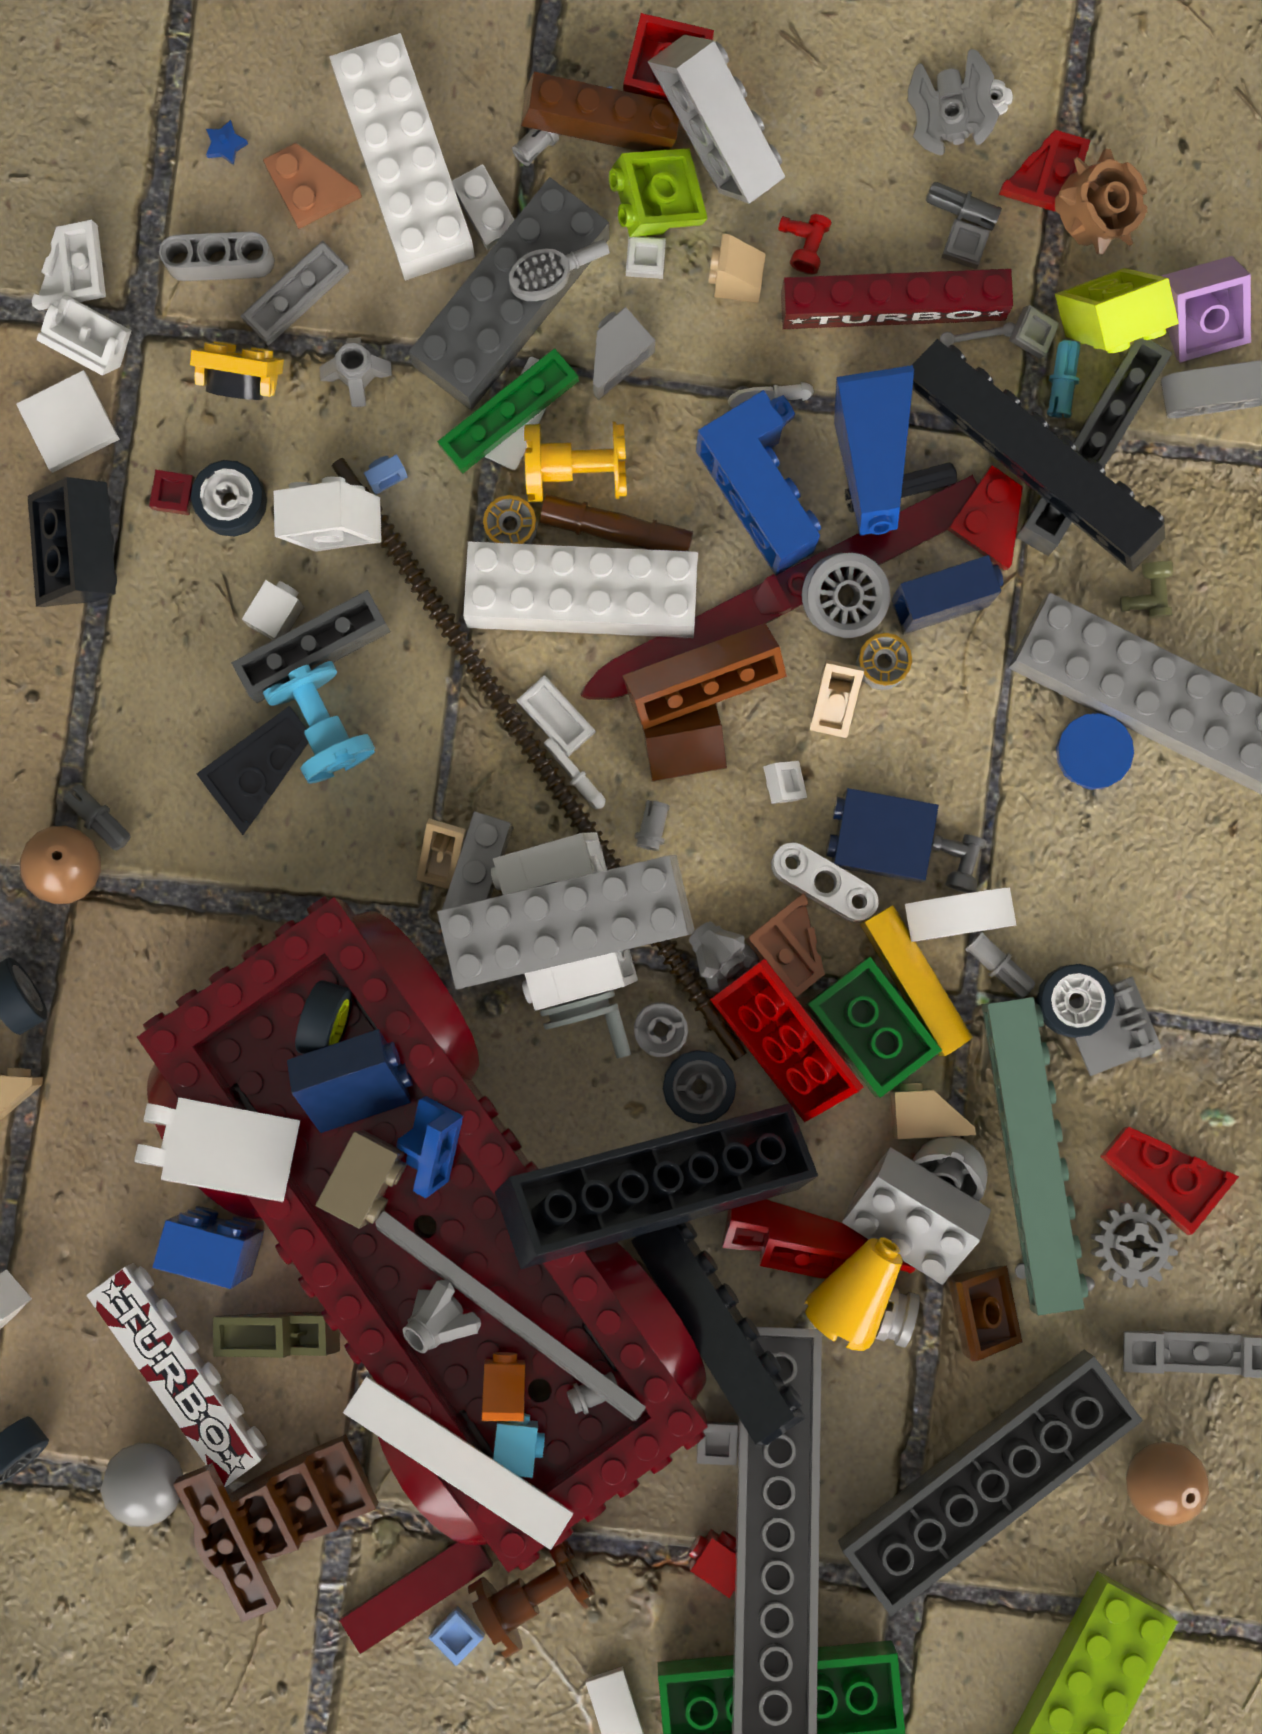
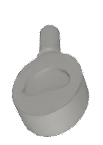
(547, 270)

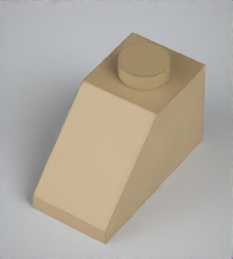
(925, 1114)

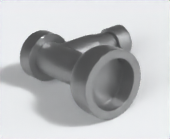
(968, 852)

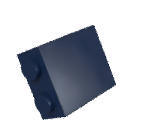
(947, 594)
(883, 835)
(349, 1080)

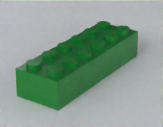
(854, 1692)

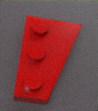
(1171, 1180)

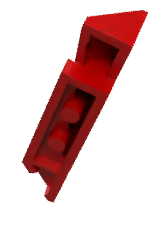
(792, 1238)

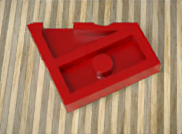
(1046, 170)
(991, 517)

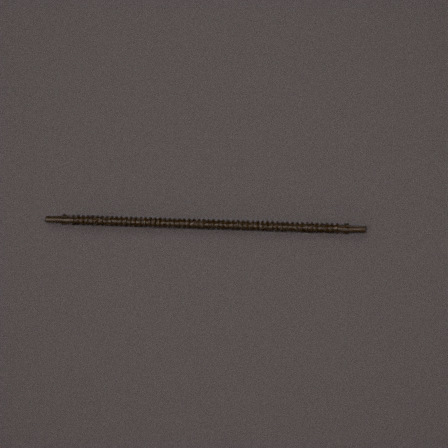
(512, 720)

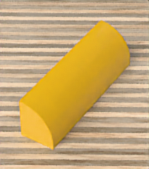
(916, 980)

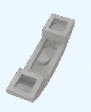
(1192, 1352)

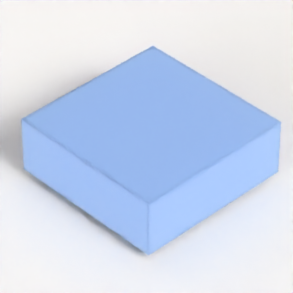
(456, 1636)

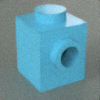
(518, 1445)

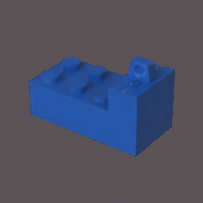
(745, 468)

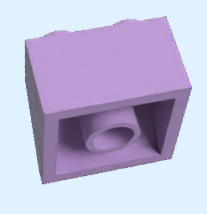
(1210, 308)

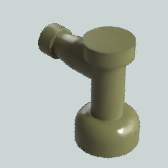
(1156, 601)

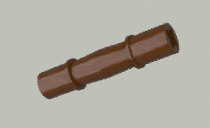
(613, 525)

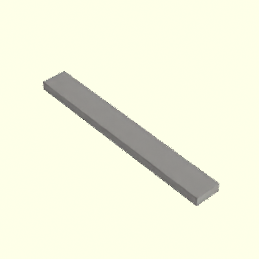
(510, 1317)

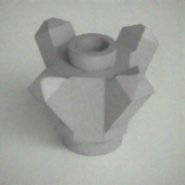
(355, 368)
(720, 954)
(438, 1318)

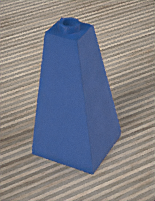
(872, 439)

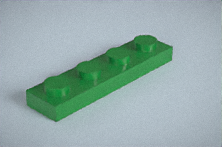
(508, 411)

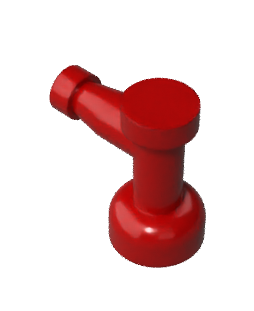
(806, 259)

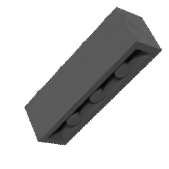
(312, 644)

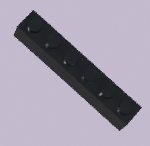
(720, 1332)

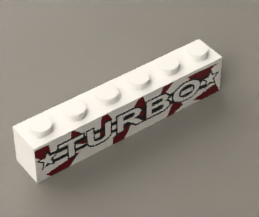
(177, 1373)

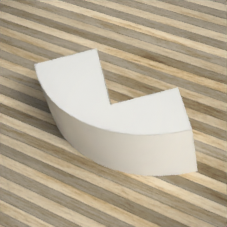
(960, 914)

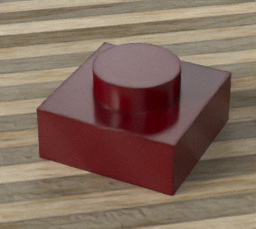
(171, 492)

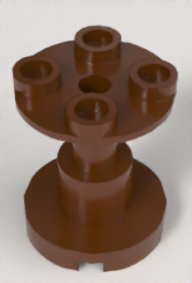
(518, 1602)

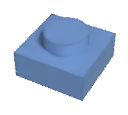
(385, 473)

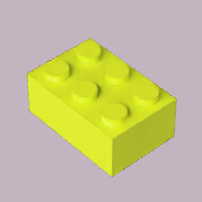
(1117, 309)

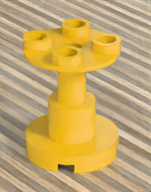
(558, 461)

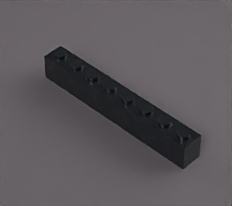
(1037, 455)

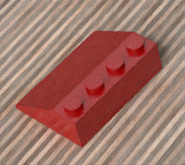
(786, 1041)

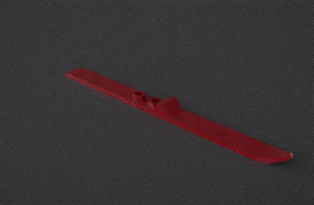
(784, 591)

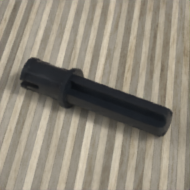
(922, 481)

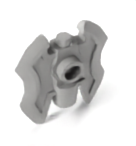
(955, 107)

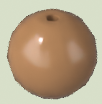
(60, 865)
(1167, 1483)

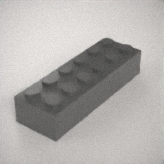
(484, 320)

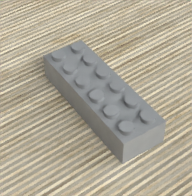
(566, 921)

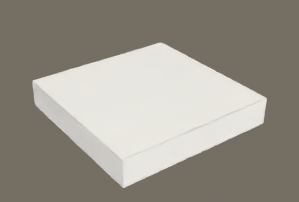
(67, 421)

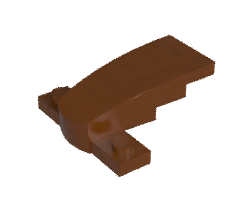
(271, 1517)

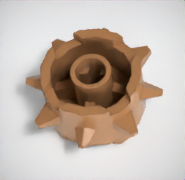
(1102, 202)

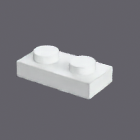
(483, 205)

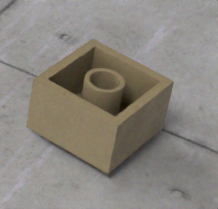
(361, 1179)

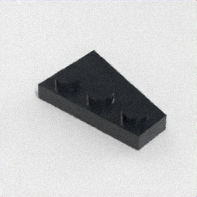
(255, 767)

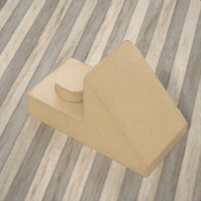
(836, 698)

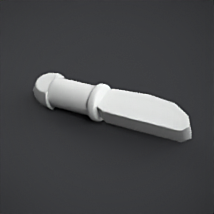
(791, 392)
(579, 780)

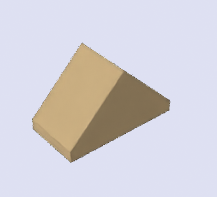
(440, 853)

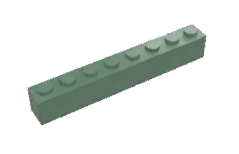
(1034, 1157)

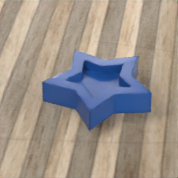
(225, 143)

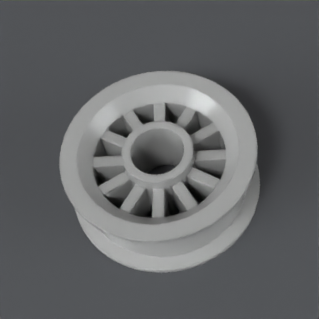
(879, 600)

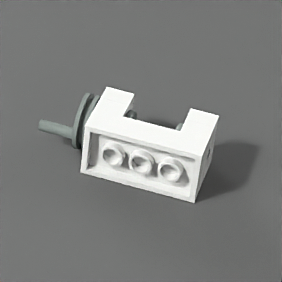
(582, 985)

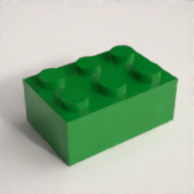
(873, 1027)

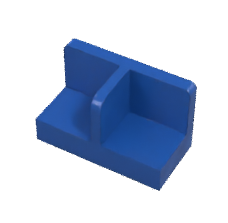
(431, 1145)

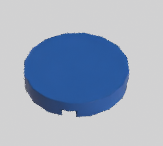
(1095, 751)

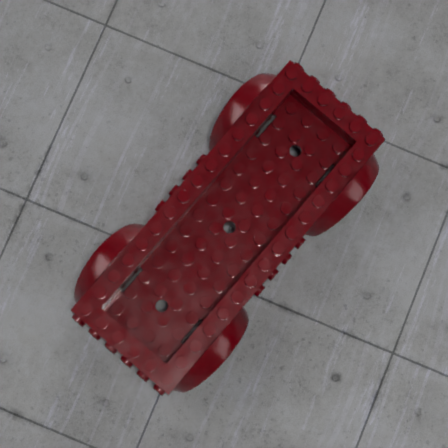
(233, 1052)

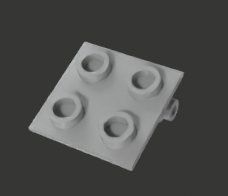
(1126, 1034)

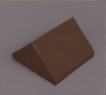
(686, 745)
(985, 1312)

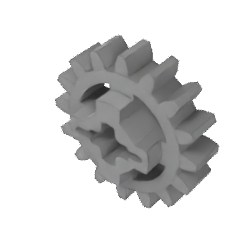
(1133, 1259)

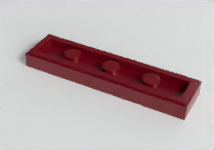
(414, 1593)

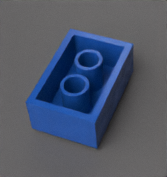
(209, 1247)

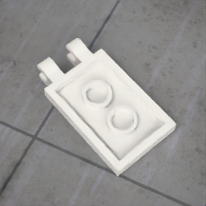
(222, 1148)

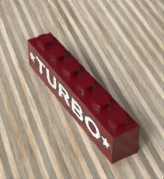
(896, 298)

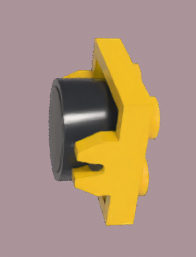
(236, 373)

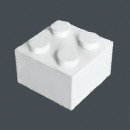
(327, 515)

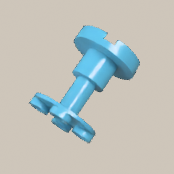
(325, 734)

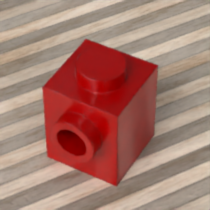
(715, 1560)

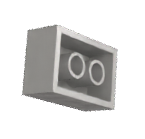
(919, 1213)

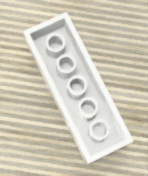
(402, 156)
(580, 589)

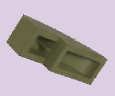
(274, 1335)

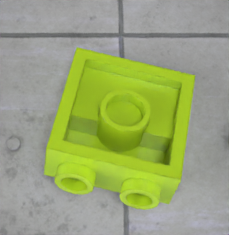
(657, 191)

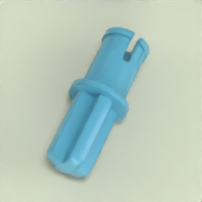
(1064, 379)

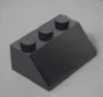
(72, 542)

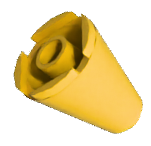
(856, 1294)

